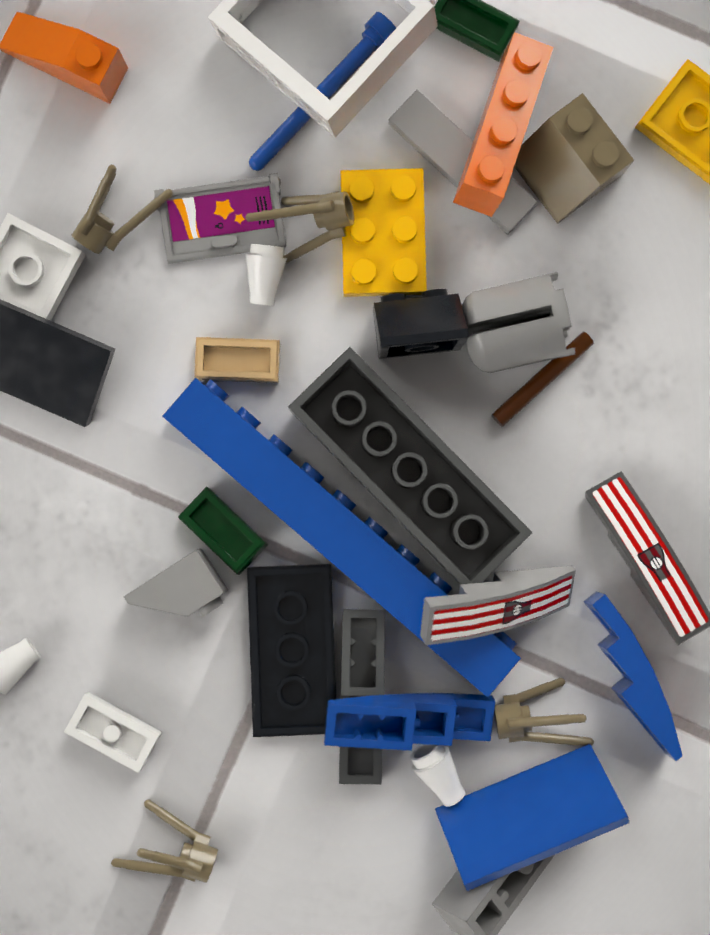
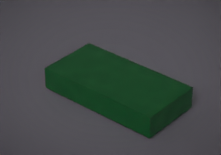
(476, 25)
(222, 530)

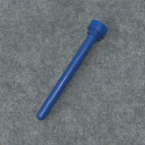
(377, 31)

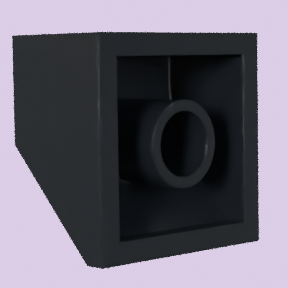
(419, 324)

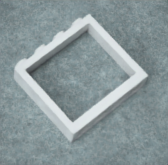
(360, 88)

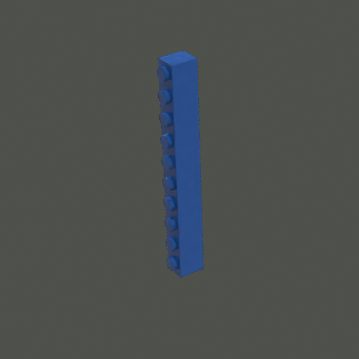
(330, 526)

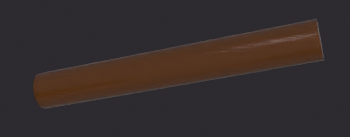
(541, 380)

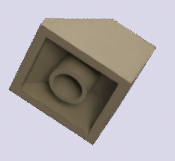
(571, 158)

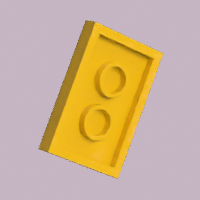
(387, 241)

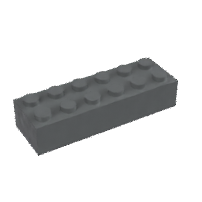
(409, 469)

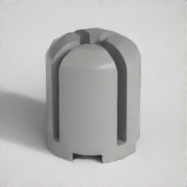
(521, 343)

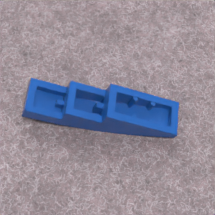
(639, 686)
(408, 719)

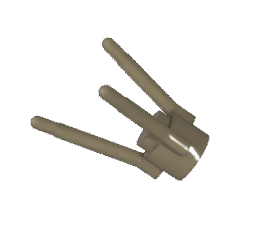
(329, 210)
(95, 228)
(515, 720)
(194, 859)

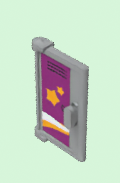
(214, 217)

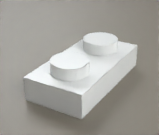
(112, 732)

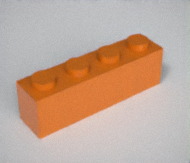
(503, 125)

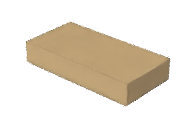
(237, 360)

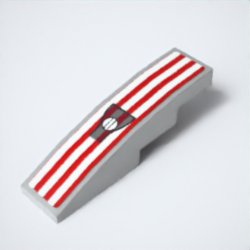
(497, 606)

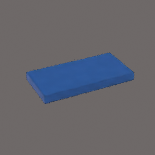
(531, 816)

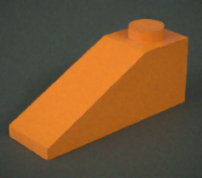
(66, 54)

